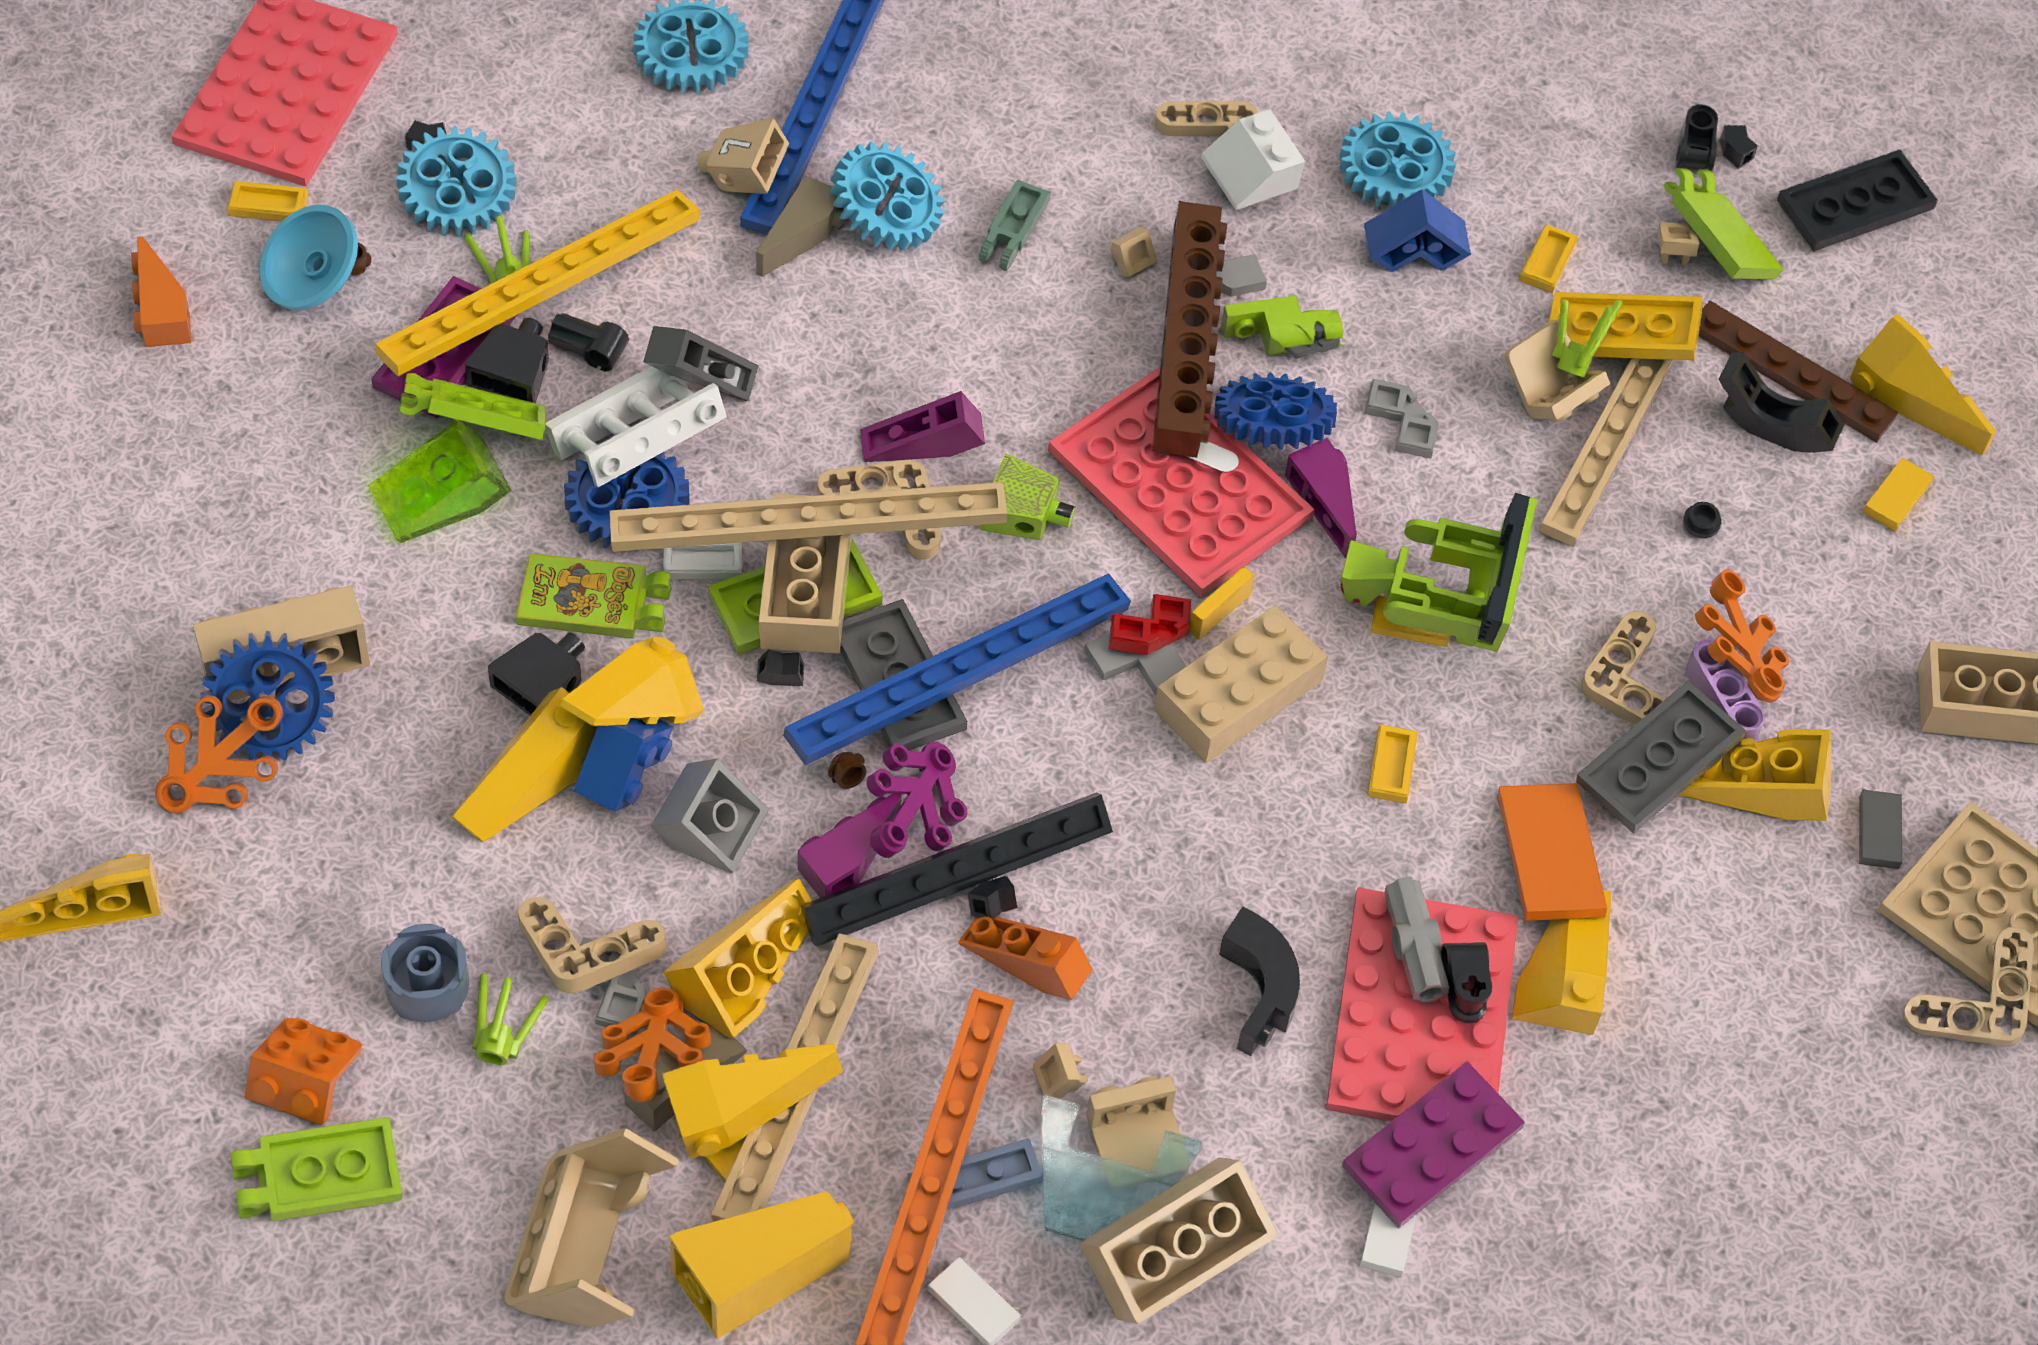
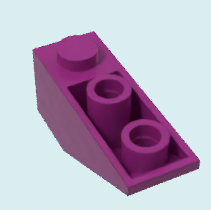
(845, 852)

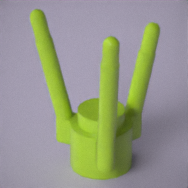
(506, 264)
(1576, 356)
(495, 1042)

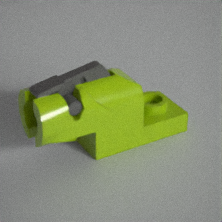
(1284, 326)

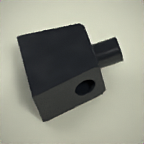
(510, 361)
(537, 668)

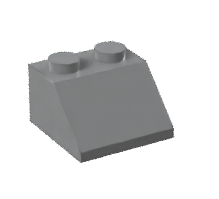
(710, 815)

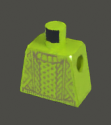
(1030, 500)

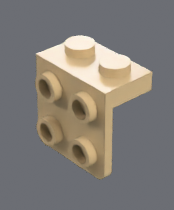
(1544, 387)
(1133, 1120)

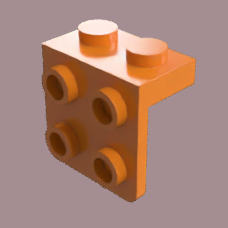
(299, 1069)

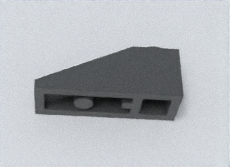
(700, 361)

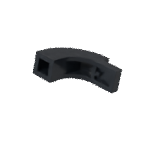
(1787, 422)
(1272, 963)

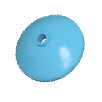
(308, 257)

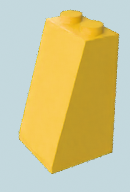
(759, 1257)

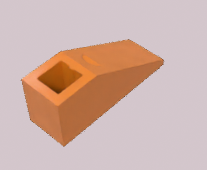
(162, 300)
(1032, 954)

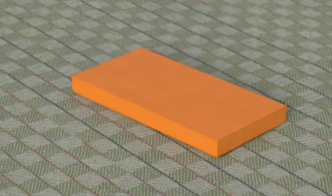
(1551, 852)

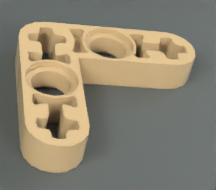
(1216, 109)
(892, 478)
(1618, 683)
(576, 957)
(1985, 1012)

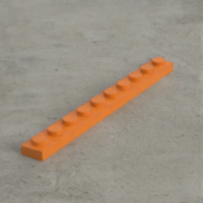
(936, 1171)

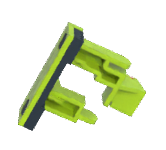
(1495, 568)

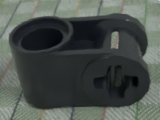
(1698, 138)
(1468, 979)

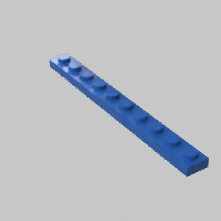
(813, 109)
(955, 669)

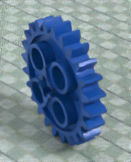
(1275, 410)
(584, 496)
(240, 673)

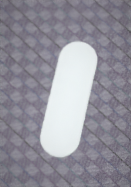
(1216, 457)

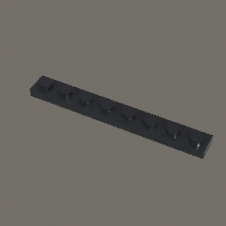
(956, 869)

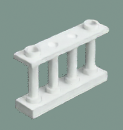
(624, 404)

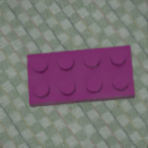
(445, 367)
(1433, 1144)

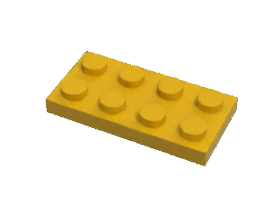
(1642, 328)

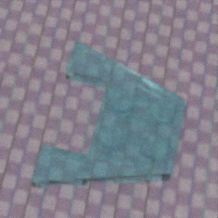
(1091, 1191)

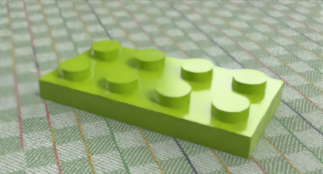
(740, 597)

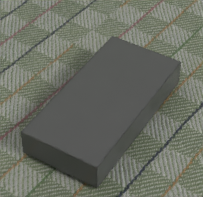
(1880, 829)

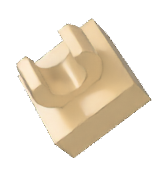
(1677, 240)
(1133, 252)
(1058, 1071)

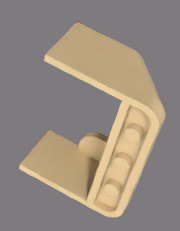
(574, 1227)

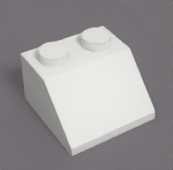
(1254, 160)

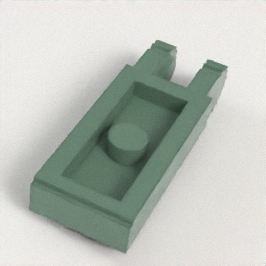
(1015, 222)

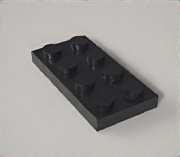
(1857, 200)

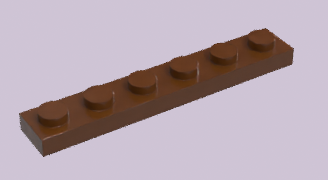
(1795, 371)

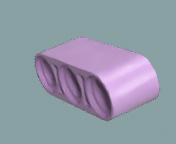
(1725, 679)

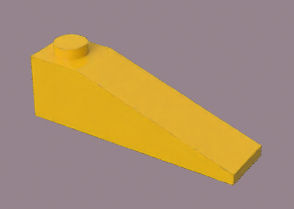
(1909, 380)
(639, 684)
(530, 770)
(1773, 776)
(99, 896)
(737, 965)
(1566, 975)
(729, 1101)

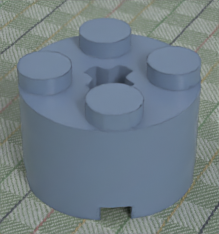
(425, 973)

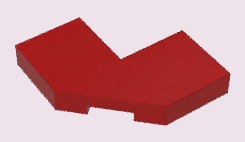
(1140, 635)

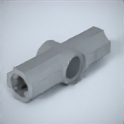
(1416, 940)

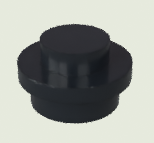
(1702, 520)

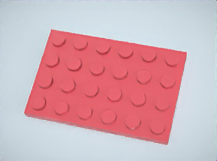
(285, 87)
(1185, 511)
(1395, 1046)

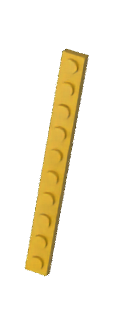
(536, 282)

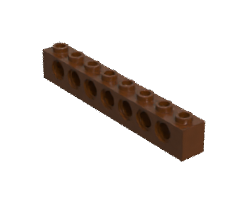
(1188, 330)

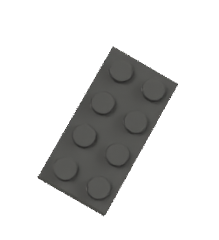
(884, 644)
(1660, 756)

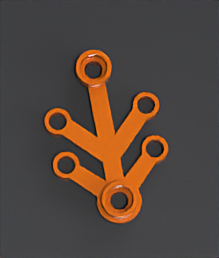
(1762, 678)
(214, 759)
(659, 1009)

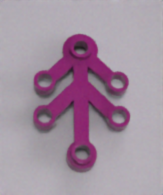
(937, 767)

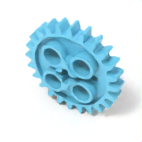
(664, 45)
(1396, 159)
(863, 181)
(428, 194)

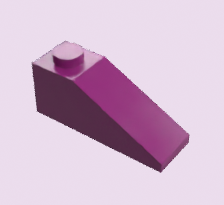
(925, 432)
(1323, 481)

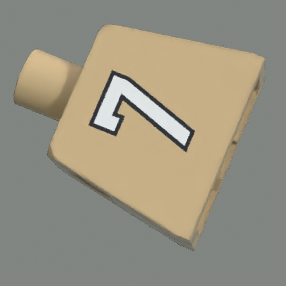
(745, 157)

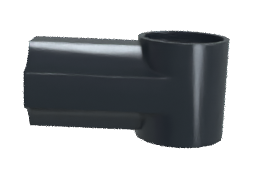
(597, 344)

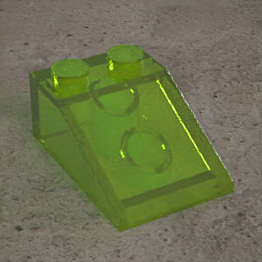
(440, 483)

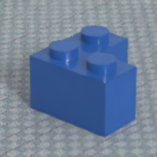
(1417, 229)
(619, 759)

